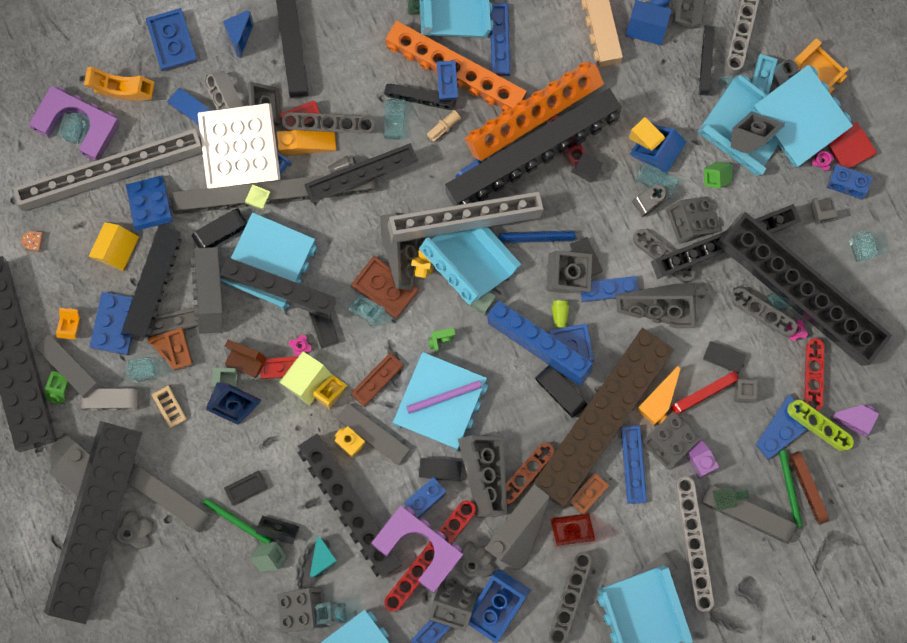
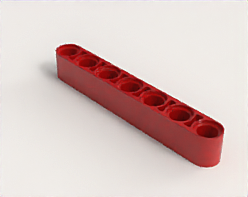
(421, 562)

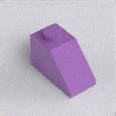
(859, 418)
(702, 459)

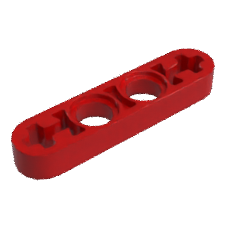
(814, 375)
(705, 392)

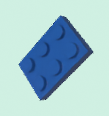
(171, 39)
(149, 203)
(109, 324)

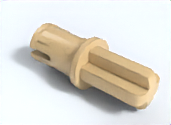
(443, 126)

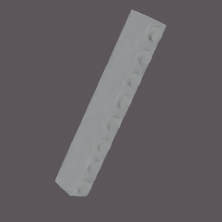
(465, 217)

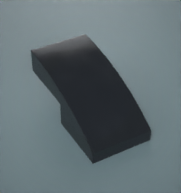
(440, 469)

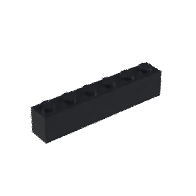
(150, 283)
(278, 288)

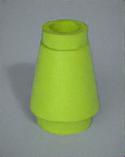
(560, 313)

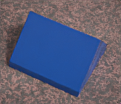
(648, 22)
(238, 30)

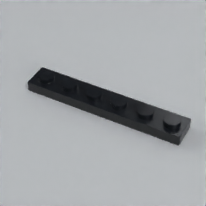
(361, 173)

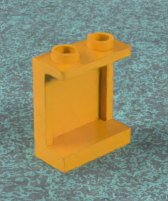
(827, 68)

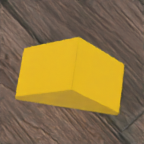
(646, 134)
(329, 391)

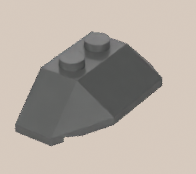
(69, 462)

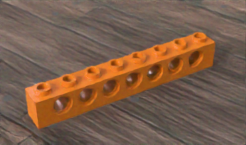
(401, 32)
(559, 101)

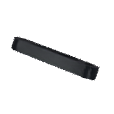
(706, 60)
(418, 96)

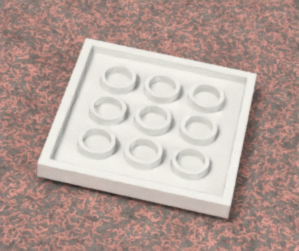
(239, 146)

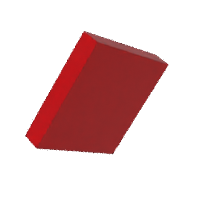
(852, 147)

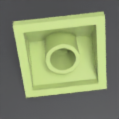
(305, 377)

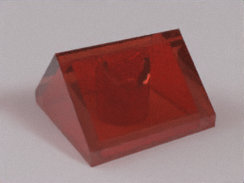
(572, 531)

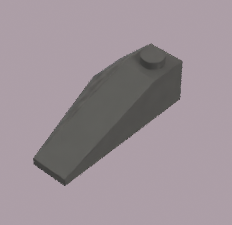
(400, 256)
(668, 304)
(517, 535)

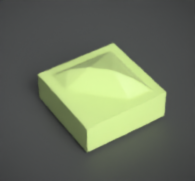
(257, 197)

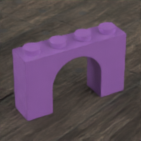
(59, 102)
(404, 524)

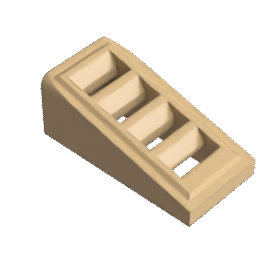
(155, 395)

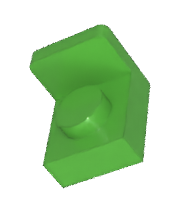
(444, 336)
(56, 388)

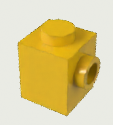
(349, 441)

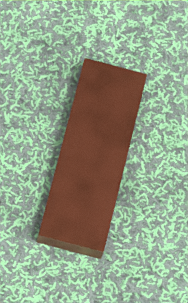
(377, 379)

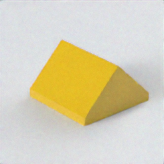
(114, 246)

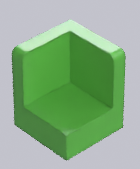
(718, 175)

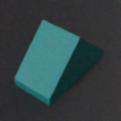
(322, 559)

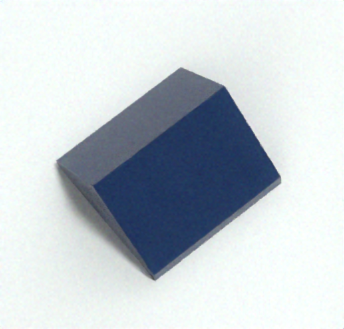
(231, 403)

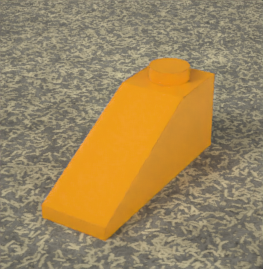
(305, 142)
(658, 403)

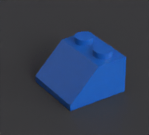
(665, 153)

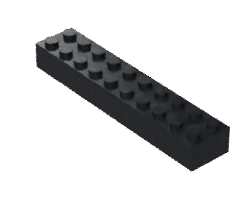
(534, 149)
(804, 289)
(19, 377)
(92, 523)

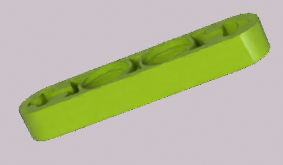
(822, 422)

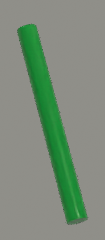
(790, 488)
(235, 520)

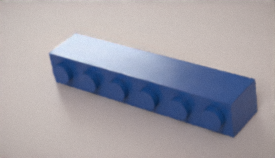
(540, 343)

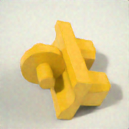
(423, 266)

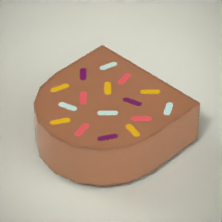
(32, 240)

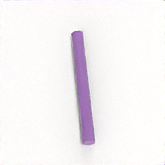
(444, 396)

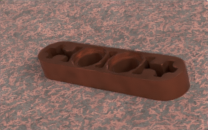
(528, 475)
(809, 487)

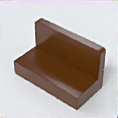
(244, 359)

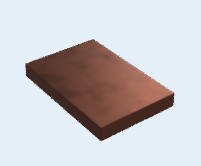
(378, 286)

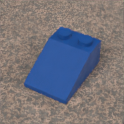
(498, 605)

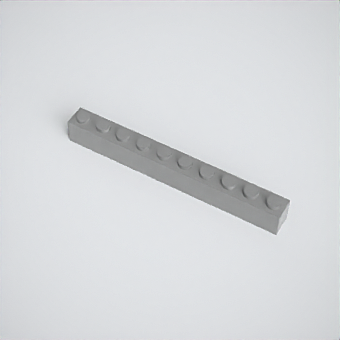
(108, 170)

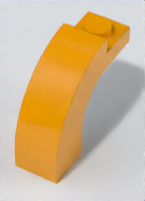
(117, 87)

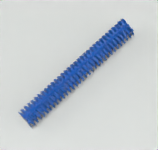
(537, 236)

